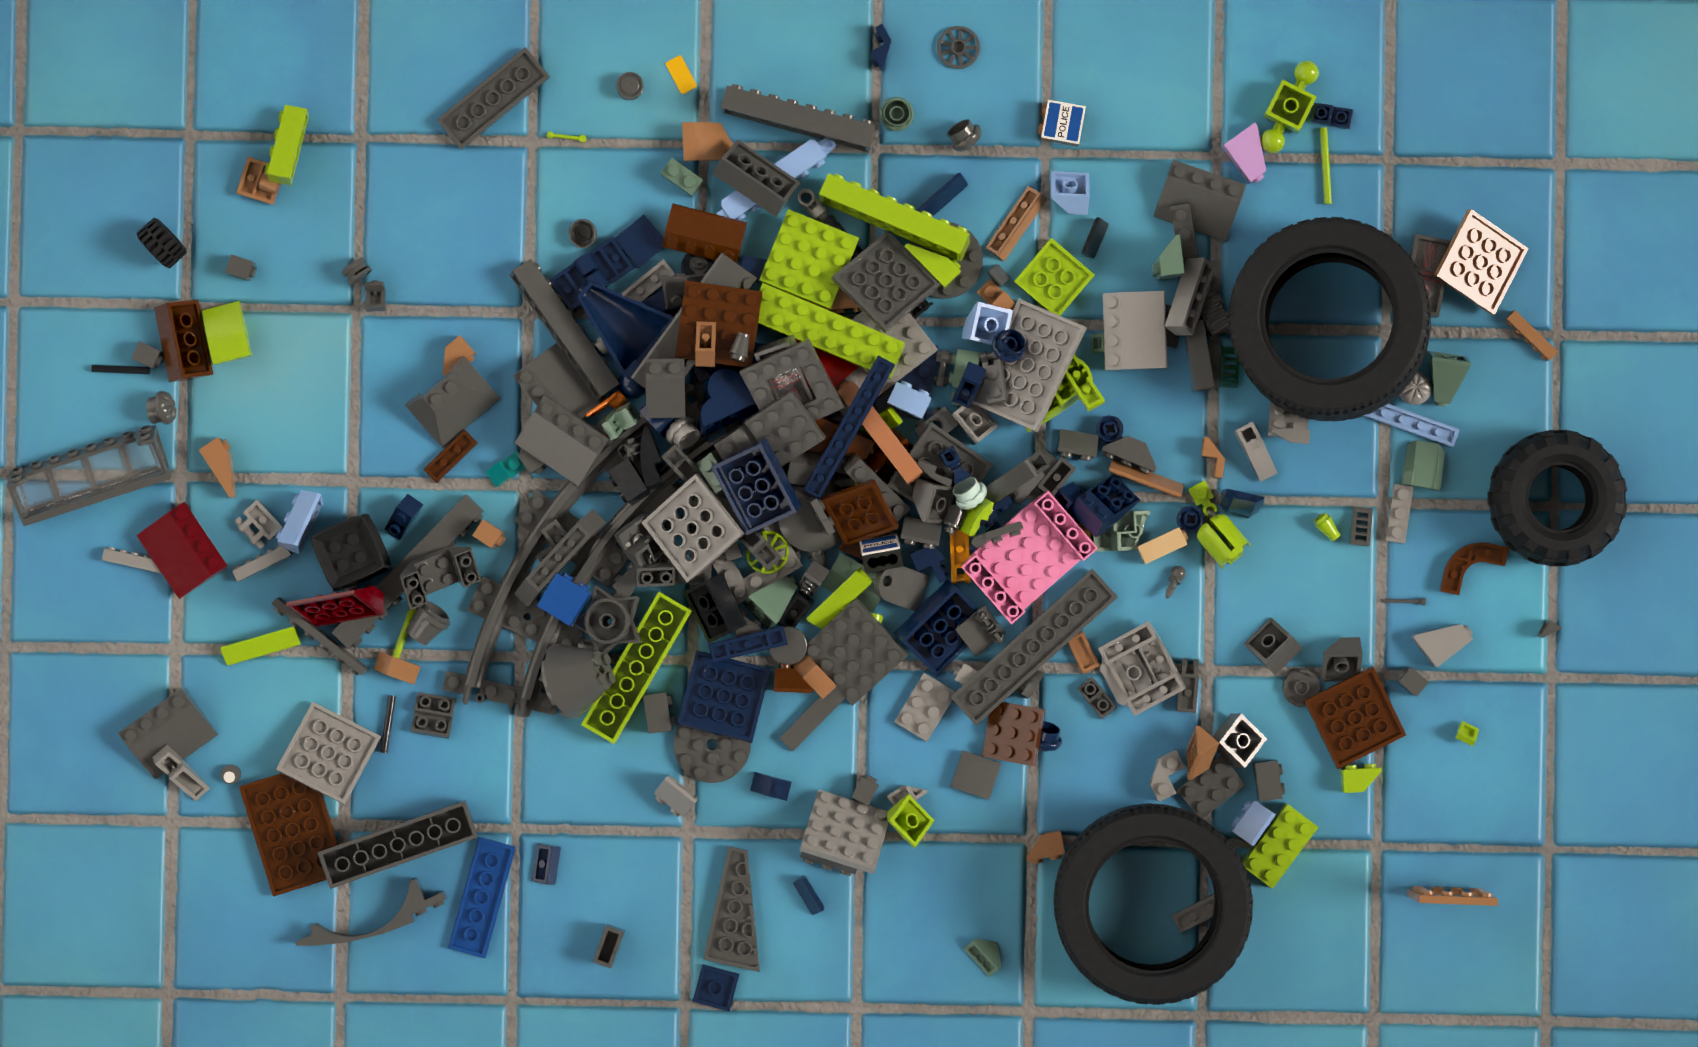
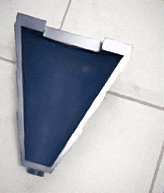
(624, 324)

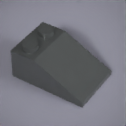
(665, 388)

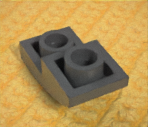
(1097, 698)

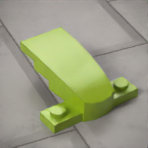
(1075, 385)

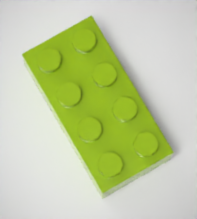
(1279, 845)

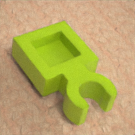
(1201, 495)

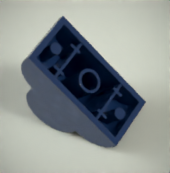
(725, 402)

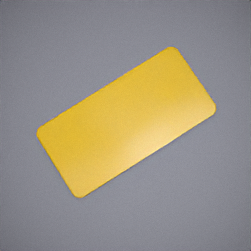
(681, 74)

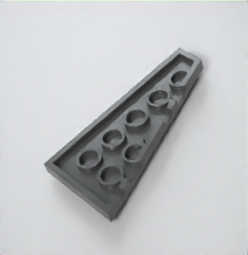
(733, 923)

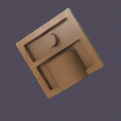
(255, 182)

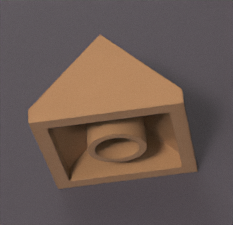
(1200, 752)

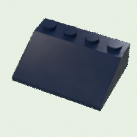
(756, 486)
(931, 628)

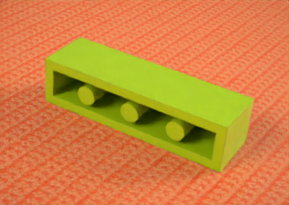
(287, 145)

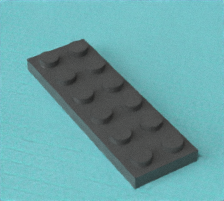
(493, 98)

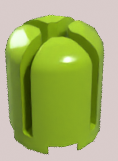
(1216, 546)

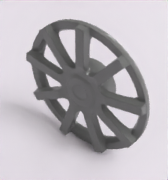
(958, 47)

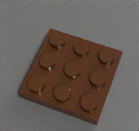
(860, 512)
(1014, 733)

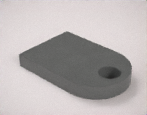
(903, 587)

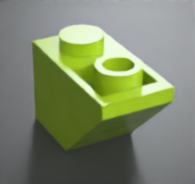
(1358, 779)

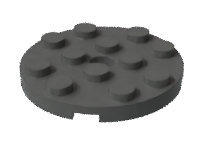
(970, 270)
(708, 764)

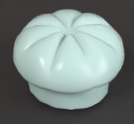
(969, 493)

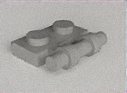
(262, 520)

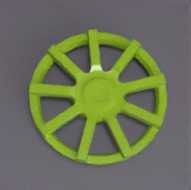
(776, 536)

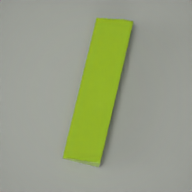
(840, 599)
(260, 645)

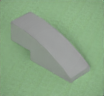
(180, 772)

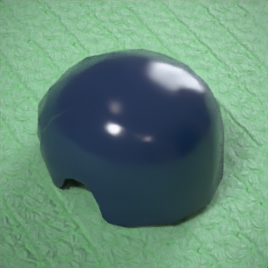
(630, 388)

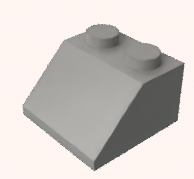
(676, 796)

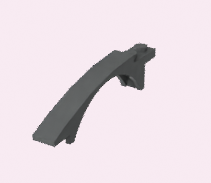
(753, 542)
(414, 903)

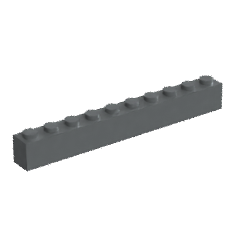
(444, 534)

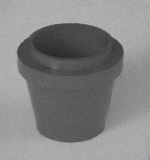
(428, 623)

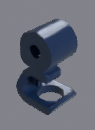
(951, 459)

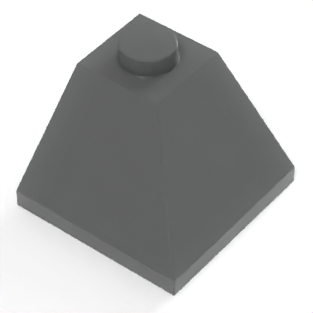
(932, 500)
(1342, 659)

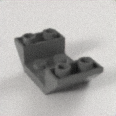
(437, 572)

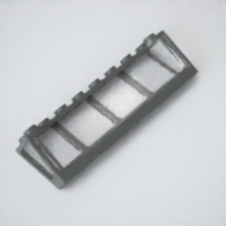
(88, 475)

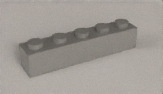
(127, 559)
(261, 563)

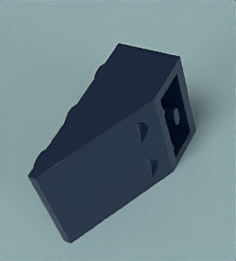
(1103, 505)

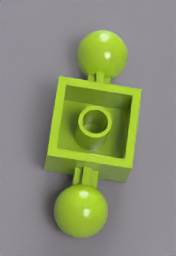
(1289, 106)

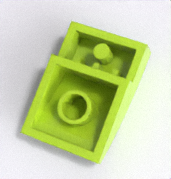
(226, 333)

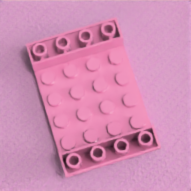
(1026, 565)

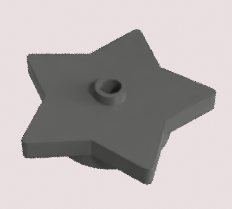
(595, 620)

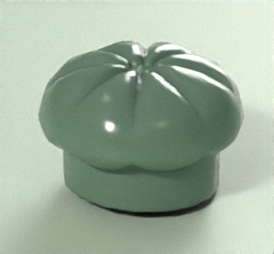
(896, 114)

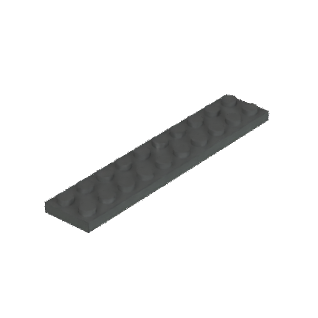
(1033, 647)

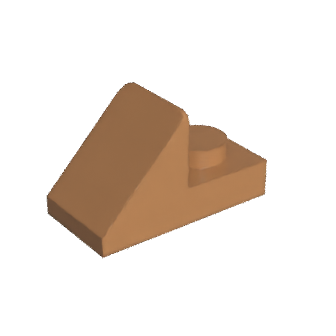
(995, 296)

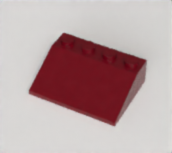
(182, 550)
(340, 606)

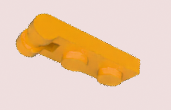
(958, 555)

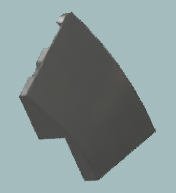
(639, 544)

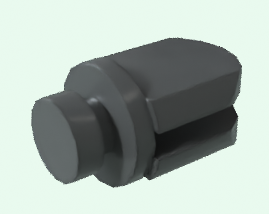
(954, 519)

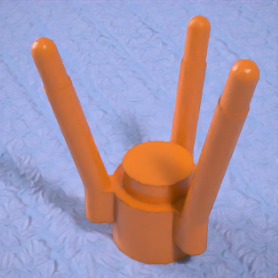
(614, 401)

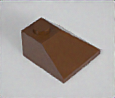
(789, 680)

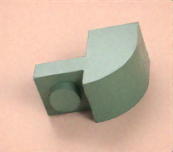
(619, 420)

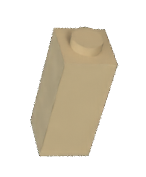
(1162, 545)

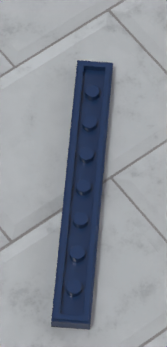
(849, 427)

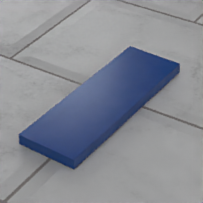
(482, 897)

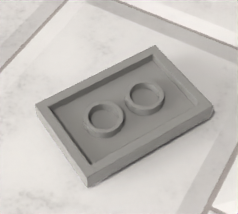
(925, 707)

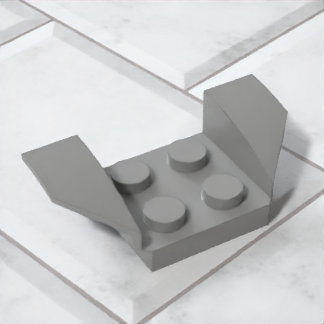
(1287, 426)

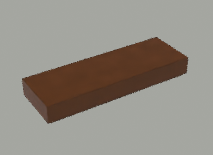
(450, 456)

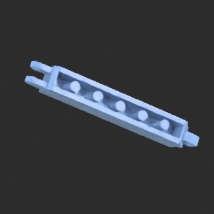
(795, 164)

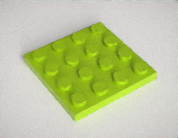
(807, 258)

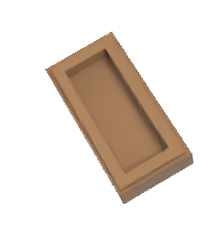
(1083, 653)

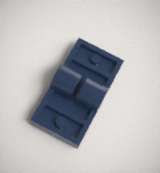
(600, 266)

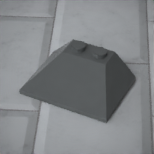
(453, 402)

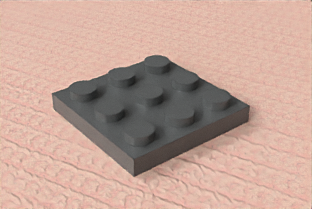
(786, 427)

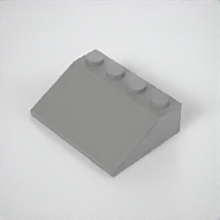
(1134, 330)

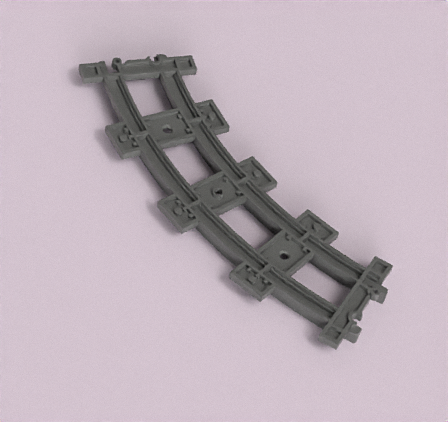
(595, 559)

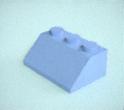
(300, 521)

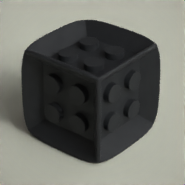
(351, 552)

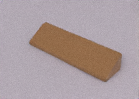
(1016, 223)
(1150, 480)

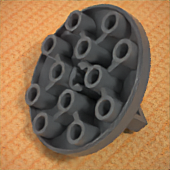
(810, 526)

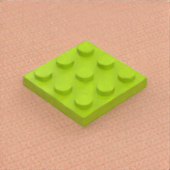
(1054, 278)

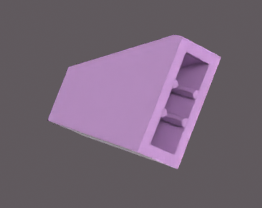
(1247, 154)

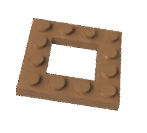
(1456, 895)

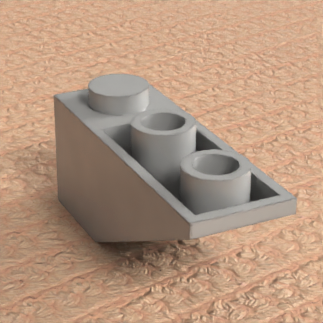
(1255, 451)

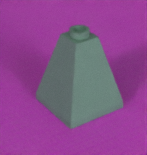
(1446, 375)
(771, 601)

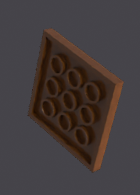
(729, 307)
(1355, 717)

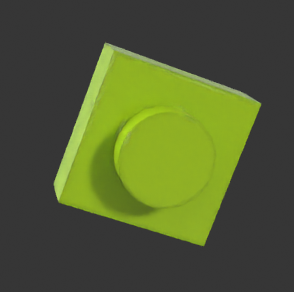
(1467, 733)

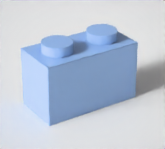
(909, 400)

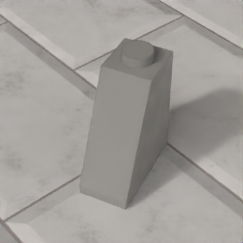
(1443, 642)

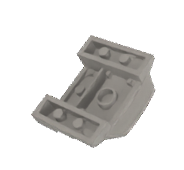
(1140, 669)

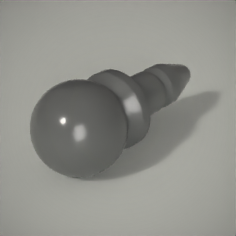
(1177, 574)

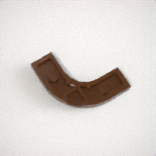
(1464, 558)

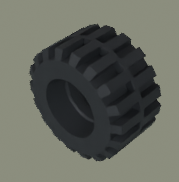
(161, 243)

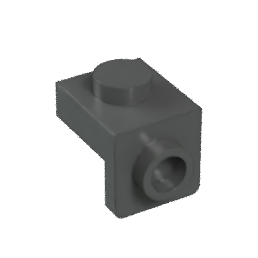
(375, 296)

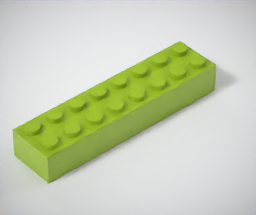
(895, 217)
(826, 330)
(637, 667)

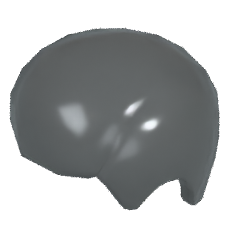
(583, 233)

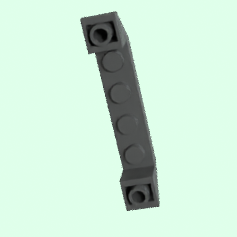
(559, 557)

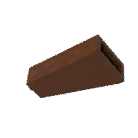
(862, 443)

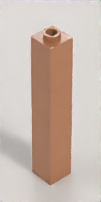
(884, 437)

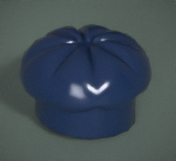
(1008, 345)
(1050, 737)

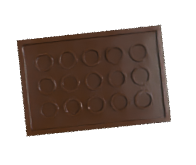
(289, 830)

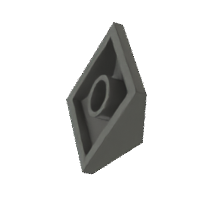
(802, 467)

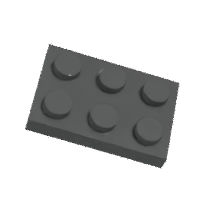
(1211, 787)

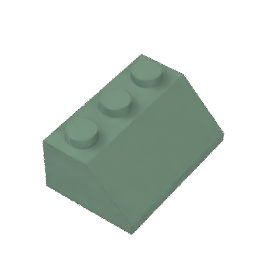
(1170, 262)
(842, 570)

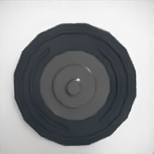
(693, 263)

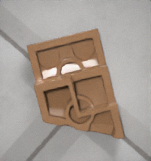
(704, 141)

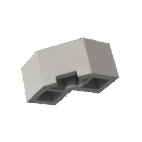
(1165, 766)

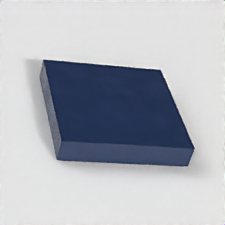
(640, 241)
(716, 987)

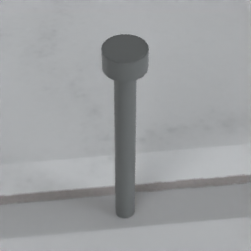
(1422, 601)

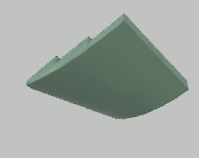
(1123, 534)

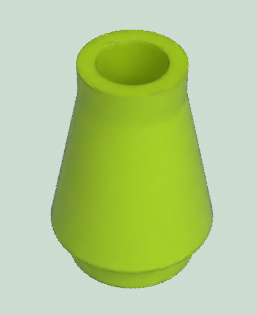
(1326, 526)

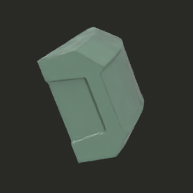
(1423, 465)

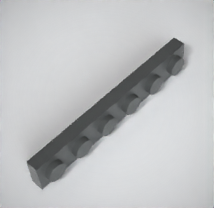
(326, 642)

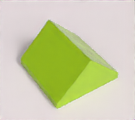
(909, 820)

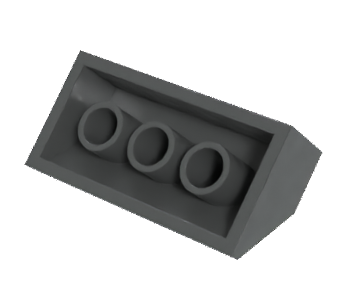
(756, 178)

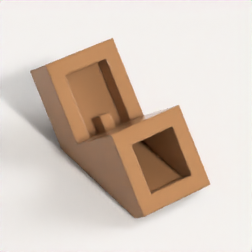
(1210, 451)
(397, 668)
(814, 676)

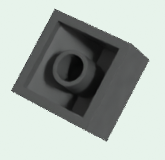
(1273, 646)

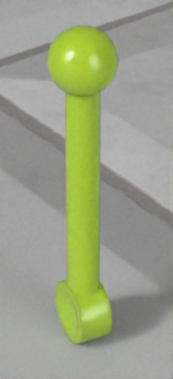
(582, 138)

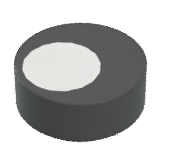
(231, 774)

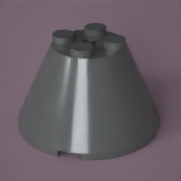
(575, 678)

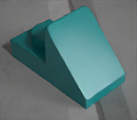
(505, 469)

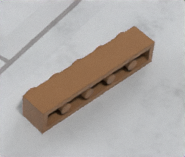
(1531, 336)

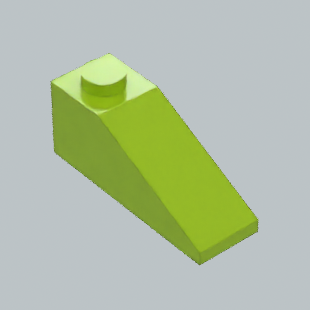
(939, 266)

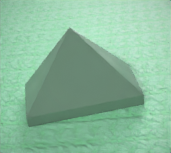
(985, 955)

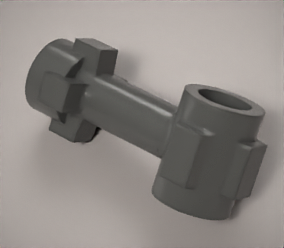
(944, 358)

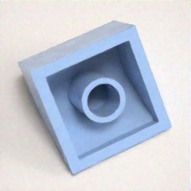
(1252, 822)

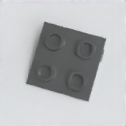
(980, 631)

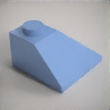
(1071, 191)
(985, 322)

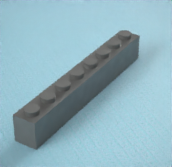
(564, 329)

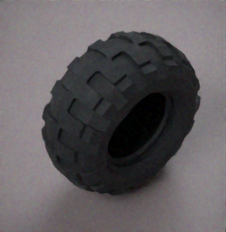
(1603, 490)

